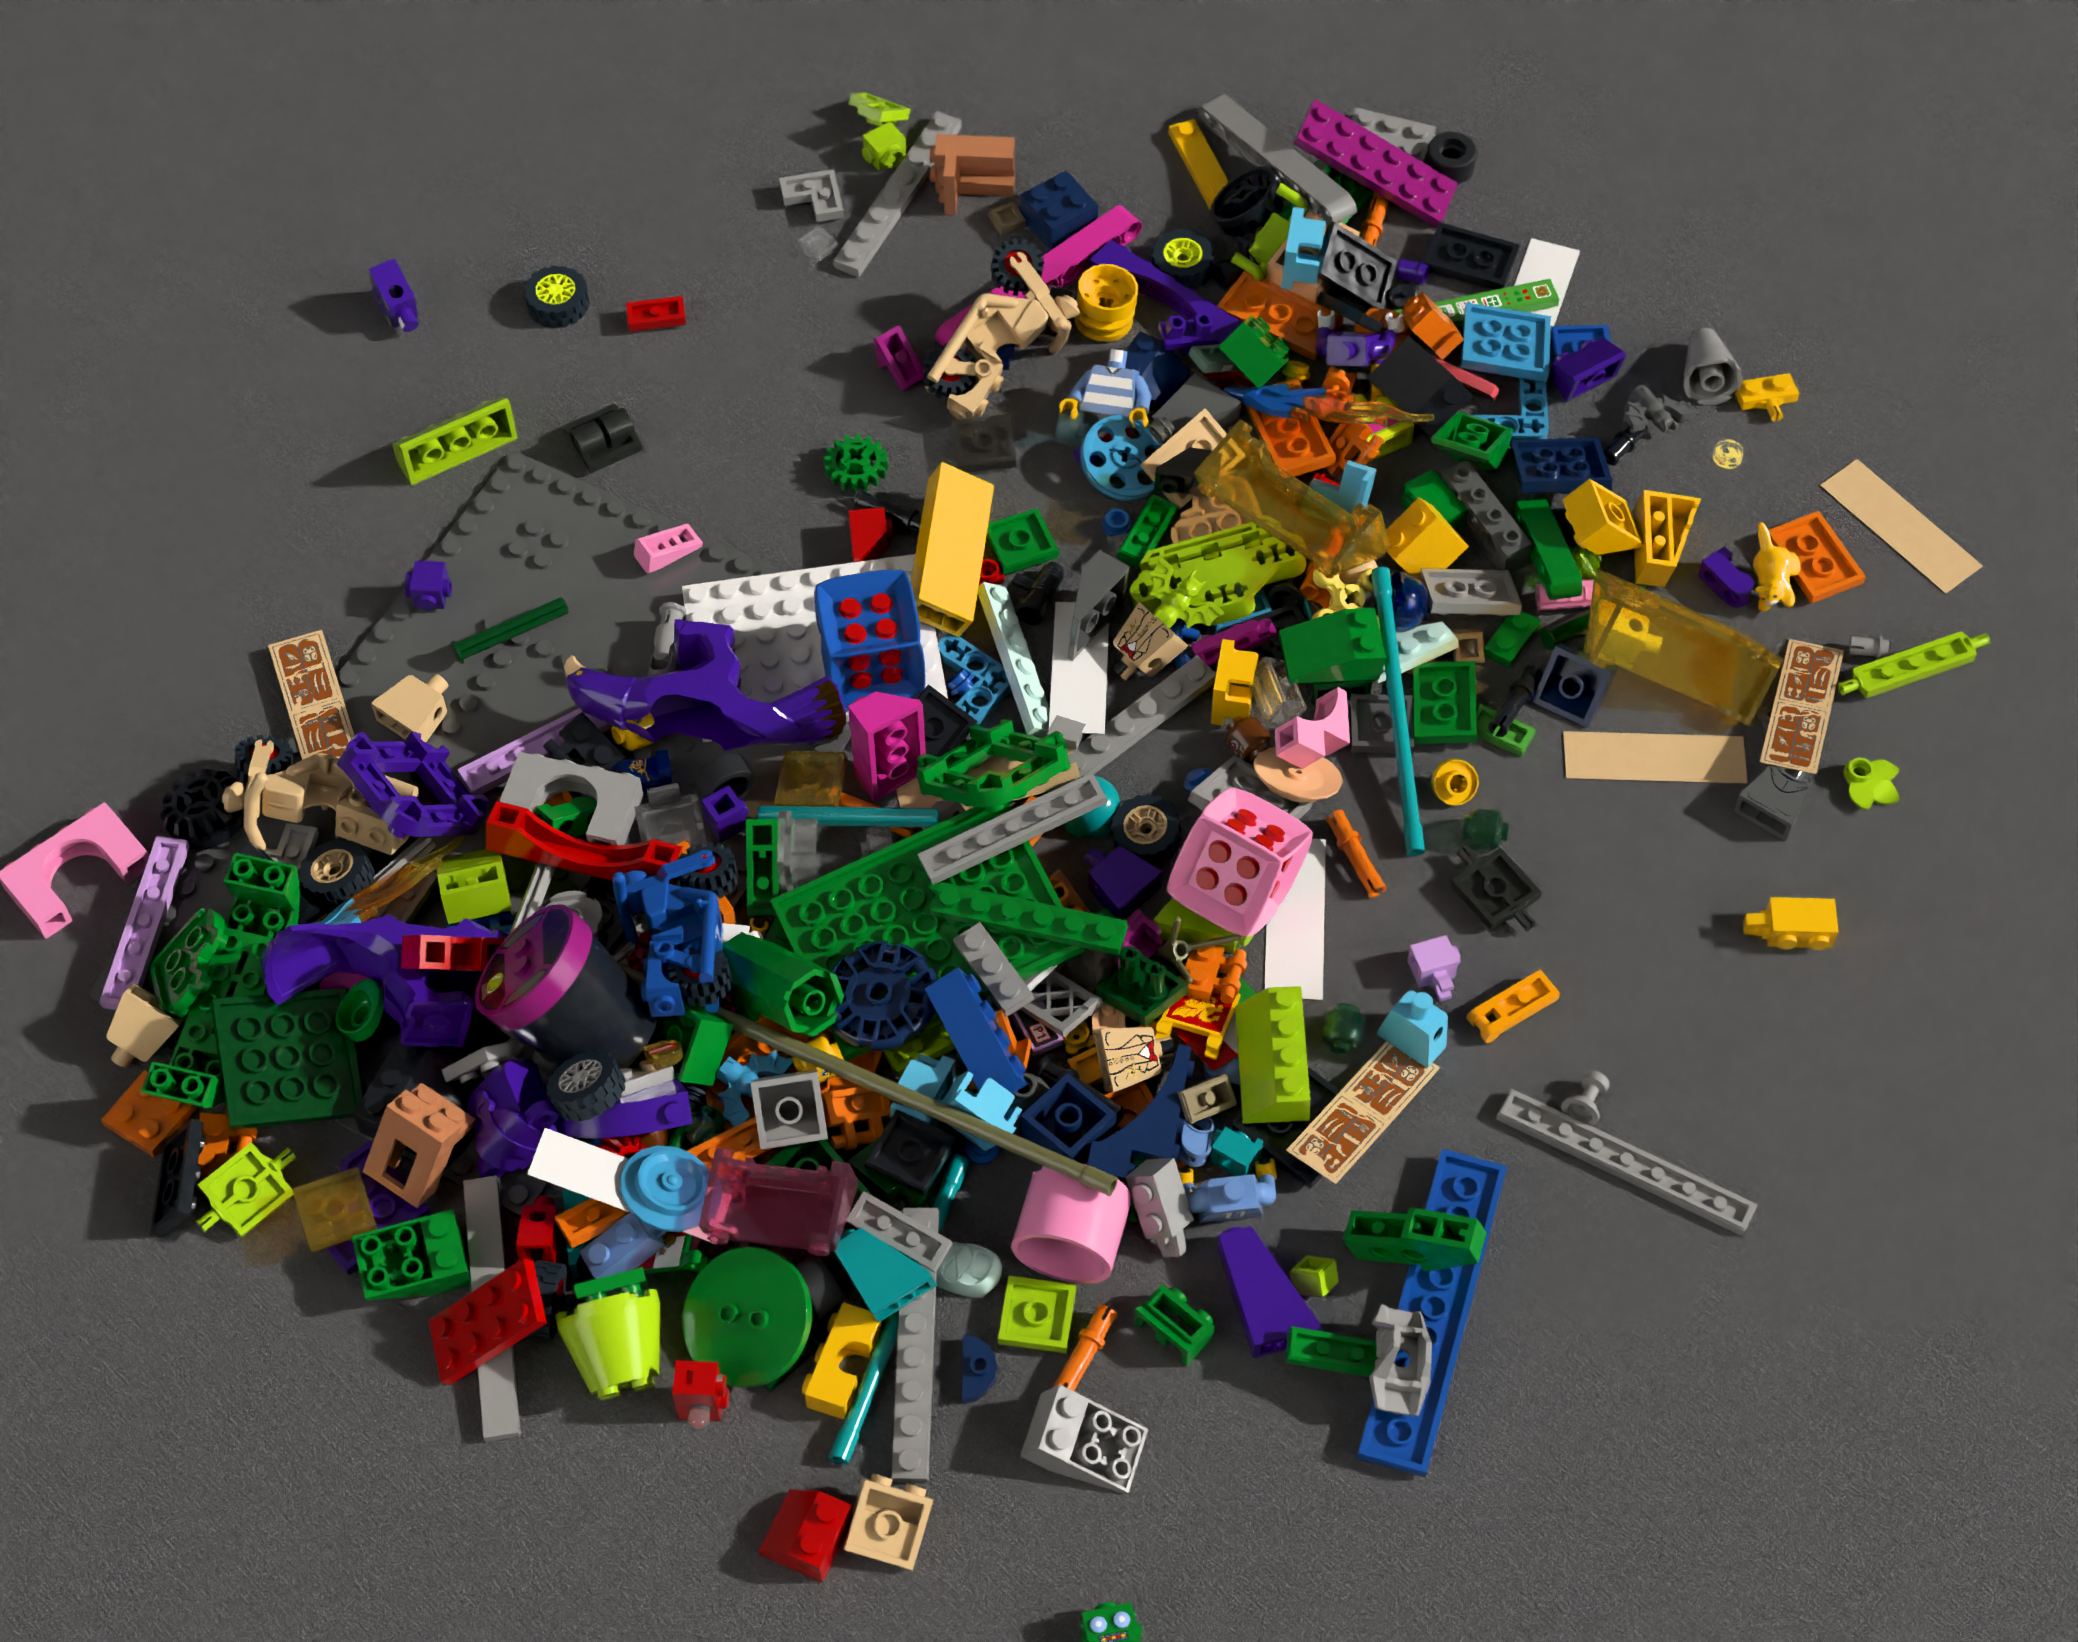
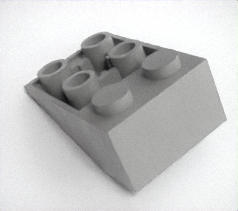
(1083, 1440)

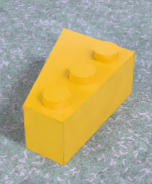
(1663, 527)

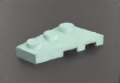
(1422, 645)

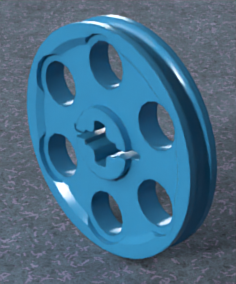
(1111, 455)

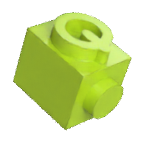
(884, 146)

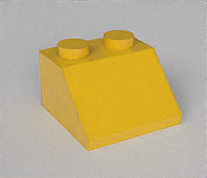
(1601, 519)
(1423, 539)

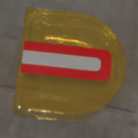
(663, 1053)

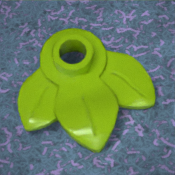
(1873, 785)

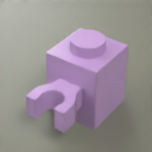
(1435, 964)

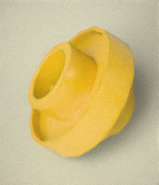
(1454, 781)

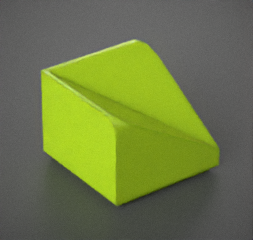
(1314, 1276)

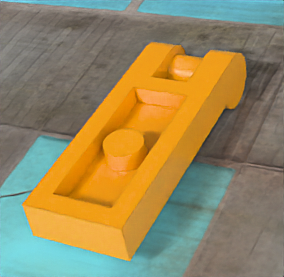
(1513, 1005)

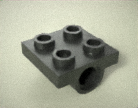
(603, 437)

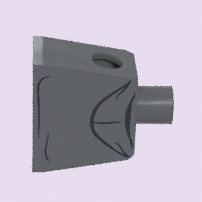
(1774, 800)

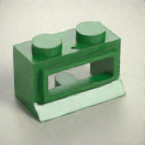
(1167, 1330)

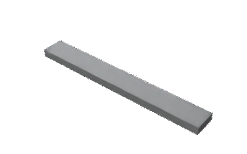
(1627, 1162)
(486, 1261)

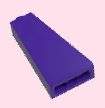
(1261, 1292)

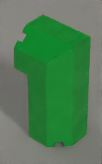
(780, 985)

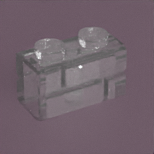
(1274, 695)

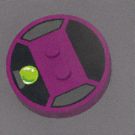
(533, 967)

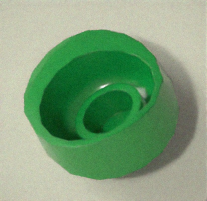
(361, 1010)

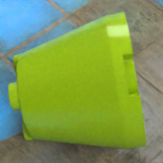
(615, 1342)

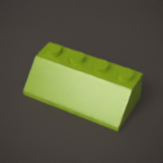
(456, 440)
(1273, 1056)

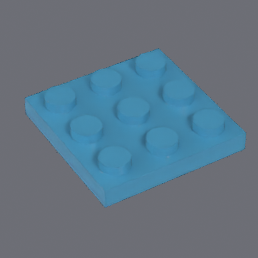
(1505, 342)

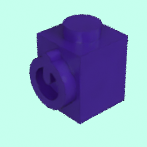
(428, 585)

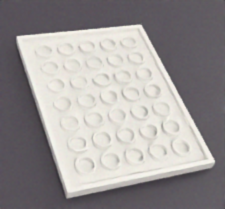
(779, 628)

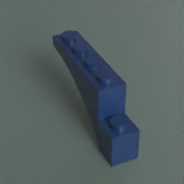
(1151, 1132)

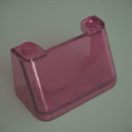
(777, 1204)

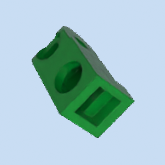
(569, 817)

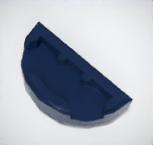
(978, 1369)

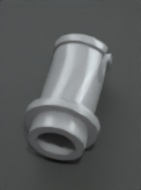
(1869, 647)

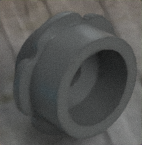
(1161, 429)

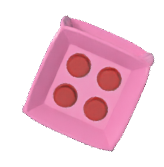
(1239, 861)

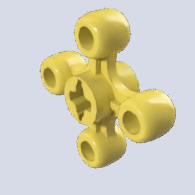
(1340, 591)

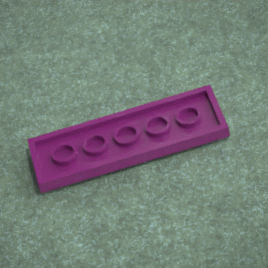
(1375, 163)

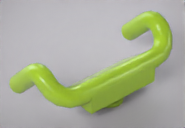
(1270, 237)

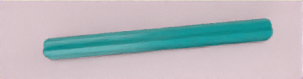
(858, 815)

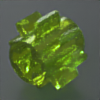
(1586, 562)

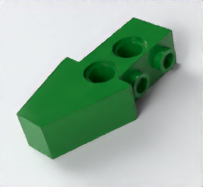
(1415, 1238)

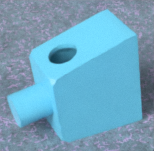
(1416, 1027)

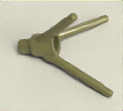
(1177, 950)

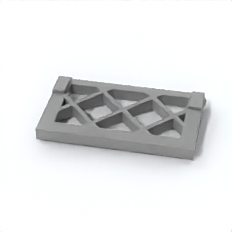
(1076, 1013)

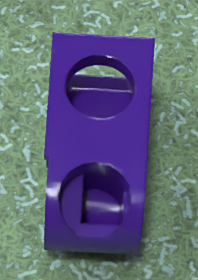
(1725, 579)

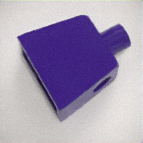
(1121, 880)

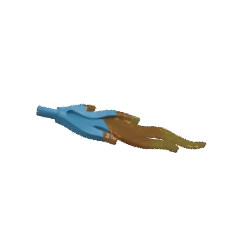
(365, 902)

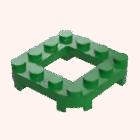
(946, 777)

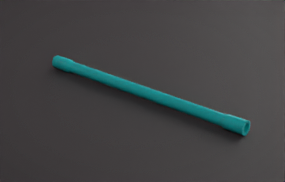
(1412, 828)
(849, 1432)

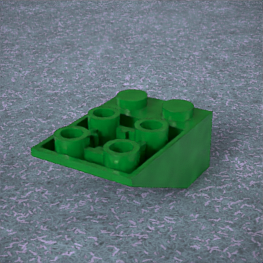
(1256, 350)
(413, 1258)

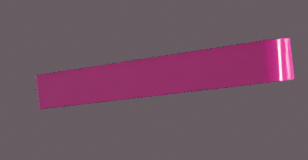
(1068, 259)

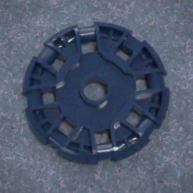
(891, 1009)

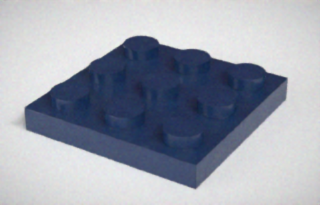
(1559, 464)

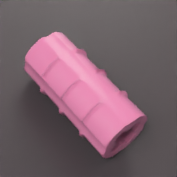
(1543, 602)

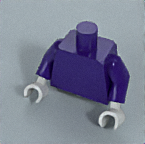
(1356, 347)

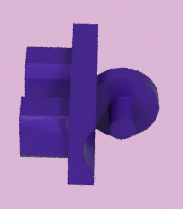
(1184, 334)

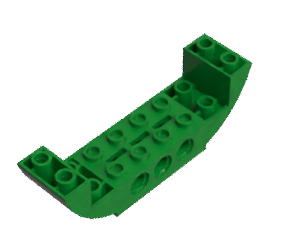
(263, 904)

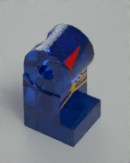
(651, 771)

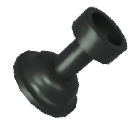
(1286, 593)

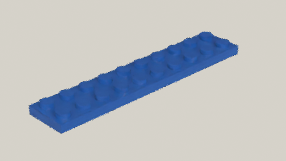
(1444, 1297)

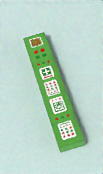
(1522, 297)

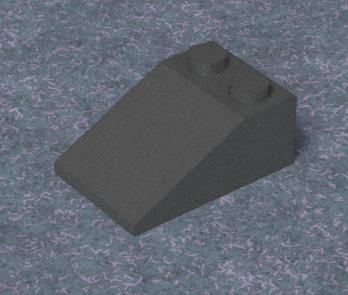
(1098, 599)

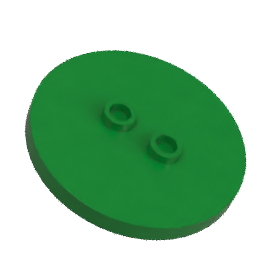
(748, 1316)

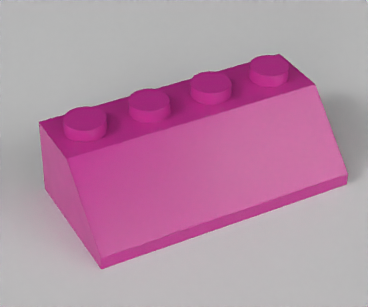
(886, 741)

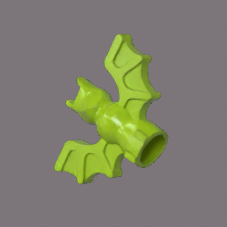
(1176, 603)

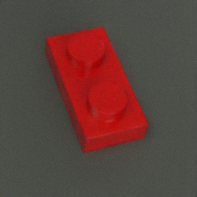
(656, 313)

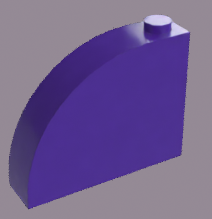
(636, 1113)

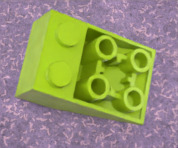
(473, 885)

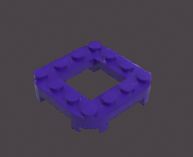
(459, 810)

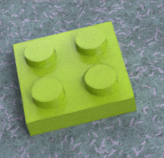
(1037, 1314)

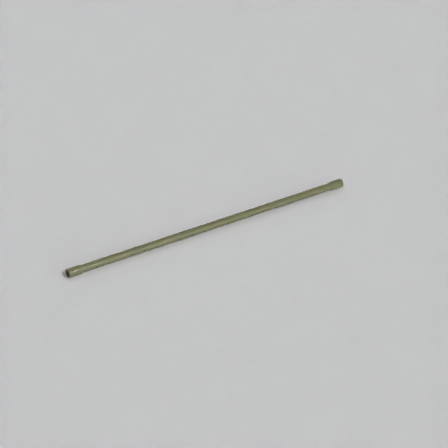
(1086, 1175)

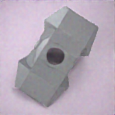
(1395, 1387)

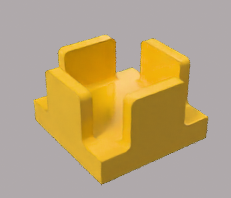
(1238, 668)

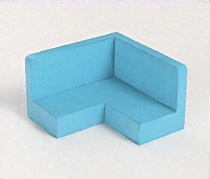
(1353, 489)

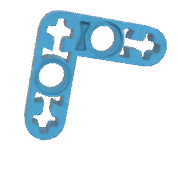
(1526, 418)
(983, 678)

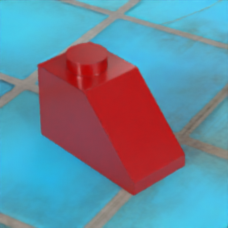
(869, 533)

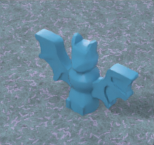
(739, 1078)

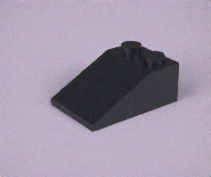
(1419, 386)

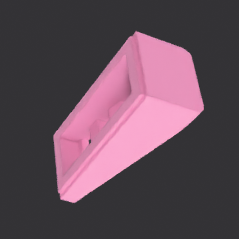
(653, 559)

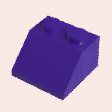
(1586, 368)

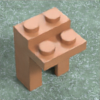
(972, 167)
(426, 1126)

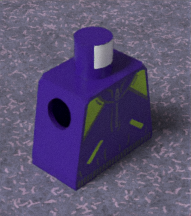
(395, 303)

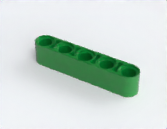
(1549, 549)

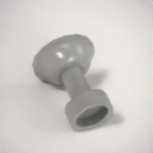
(1583, 1106)

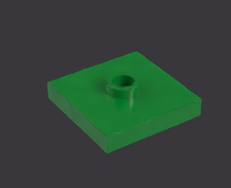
(1021, 541)

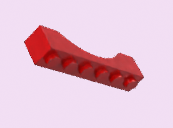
(523, 835)

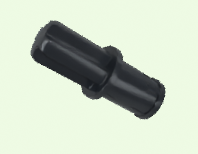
(1624, 442)

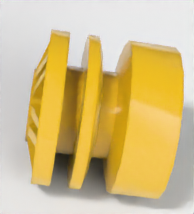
(1106, 302)

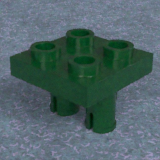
(1141, 987)

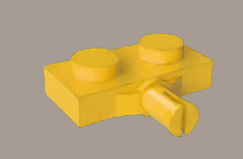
(1767, 394)

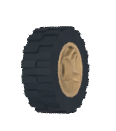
(1143, 813)
(335, 872)

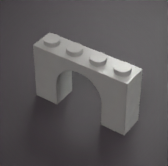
(539, 778)

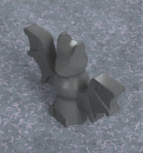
(1645, 406)

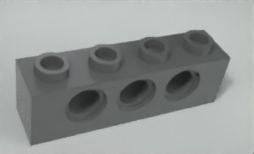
(1488, 519)

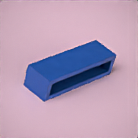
(974, 1032)

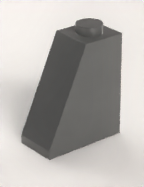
(1196, 396)

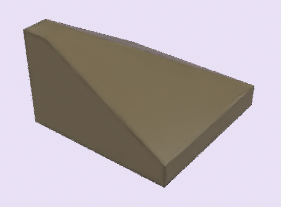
(1470, 648)

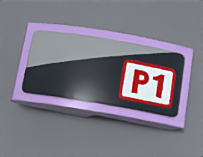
(1042, 1037)

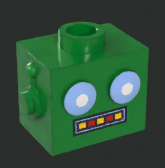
(1110, 1624)

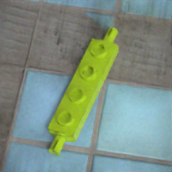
(1913, 664)

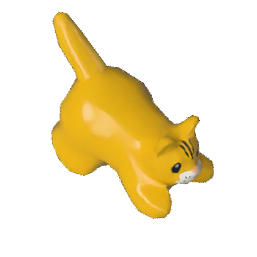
(1773, 568)

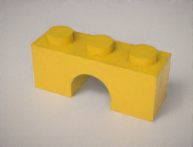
(851, 1333)

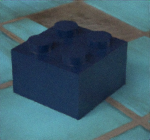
(1057, 209)
(1068, 1120)

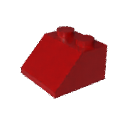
(807, 1532)

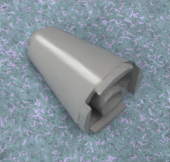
(1710, 369)

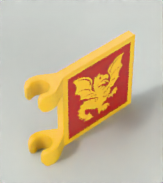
(1199, 1017)

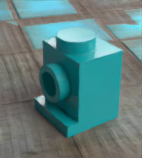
(1235, 1151)

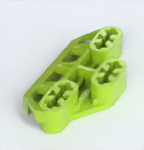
(1230, 578)

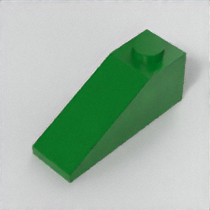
(761, 865)

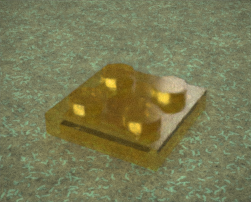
(811, 779)
(334, 1209)

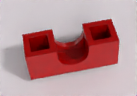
(447, 952)

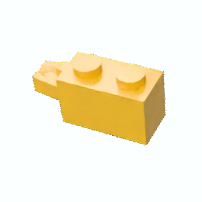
(1795, 923)

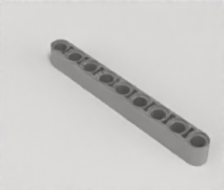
(1265, 148)

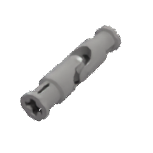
(664, 653)

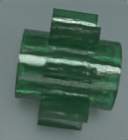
(706, 1124)

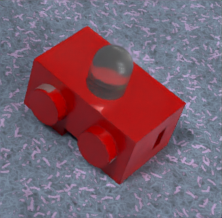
(699, 1393)

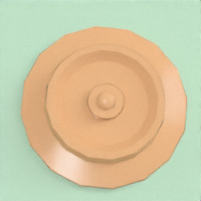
(1294, 783)

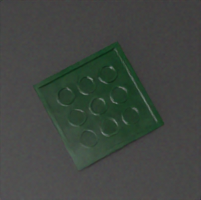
(285, 1059)

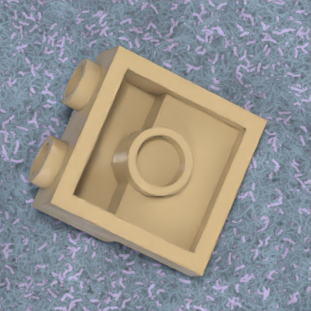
(888, 1521)

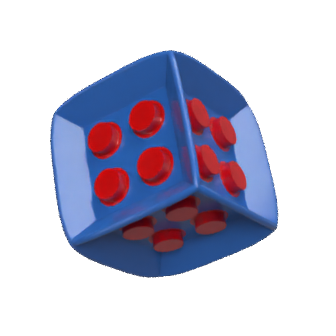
(870, 634)

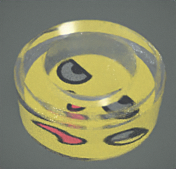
(1728, 454)

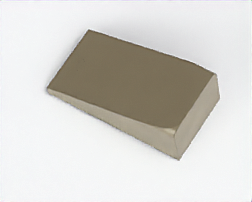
(1207, 1098)

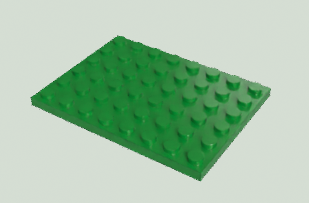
(891, 901)

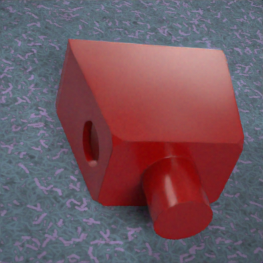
(539, 1230)

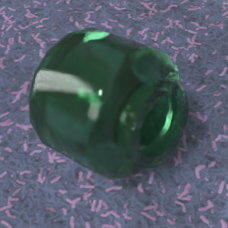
(1484, 829)
(1343, 1028)

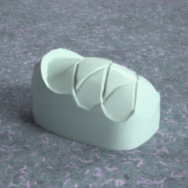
(969, 1270)

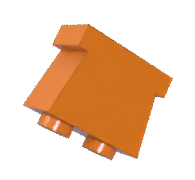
(1431, 325)

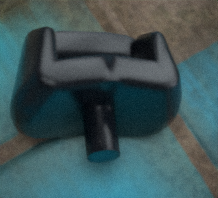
(1400, 294)

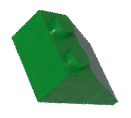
(1474, 440)
(1334, 648)
(702, 1042)

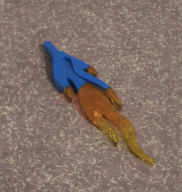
(1322, 403)

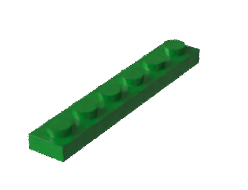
(1029, 918)

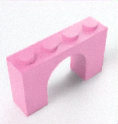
(94, 834)

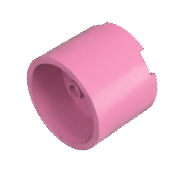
(1070, 1228)

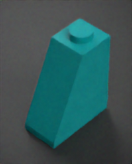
(882, 1273)

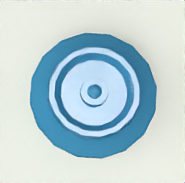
(665, 1187)

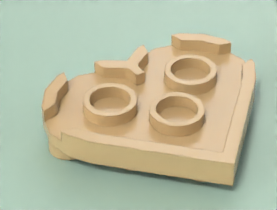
(1205, 517)

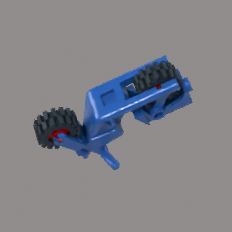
(684, 928)

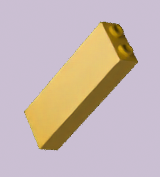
(951, 548)

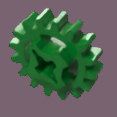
(856, 463)

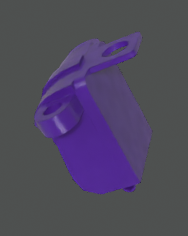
(510, 1117)

